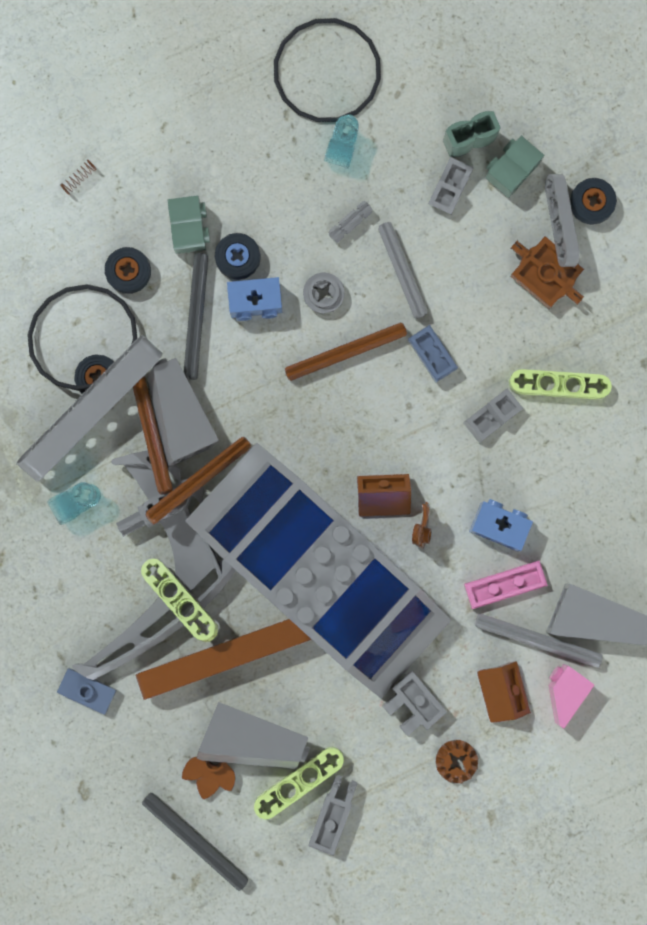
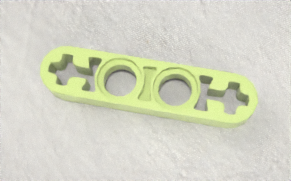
(560, 380)
(176, 602)
(301, 786)

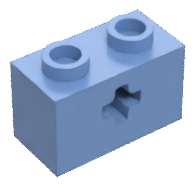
(241, 296)
(512, 536)

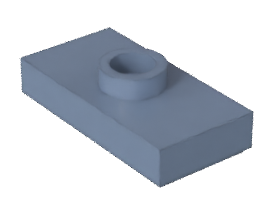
(432, 353)
(86, 691)

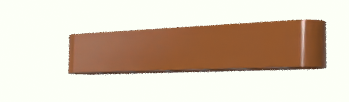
(220, 658)

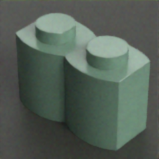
(476, 133)
(514, 166)
(187, 224)

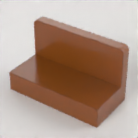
(384, 495)
(503, 692)

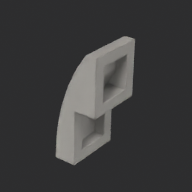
(450, 185)
(493, 415)

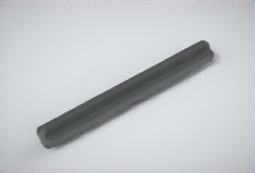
(195, 317)
(195, 841)

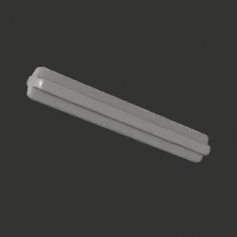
(402, 270)

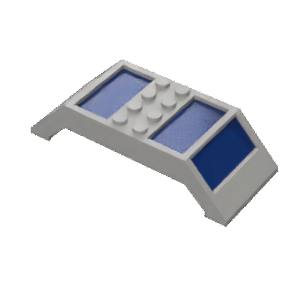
(318, 570)

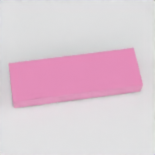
(505, 584)

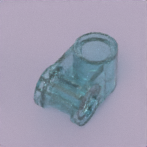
(342, 144)
(70, 504)

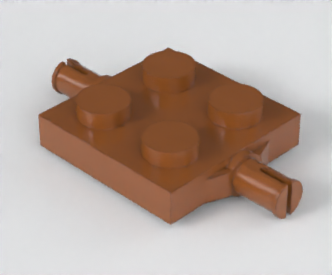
(542, 274)

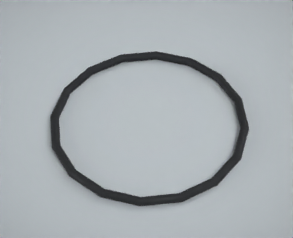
(321, 21)
(45, 304)

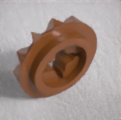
(457, 748)

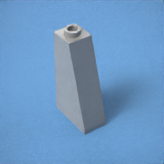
(178, 413)
(597, 618)
(250, 741)

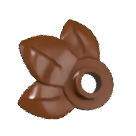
(421, 532)
(209, 776)

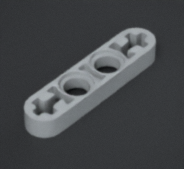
(562, 220)

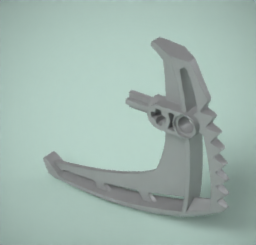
(192, 560)

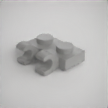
(418, 700)

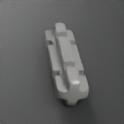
(350, 221)

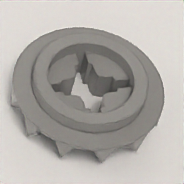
(321, 281)

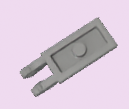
(332, 818)

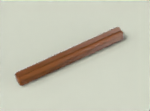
(345, 351)
(152, 437)
(197, 480)

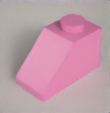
(567, 693)

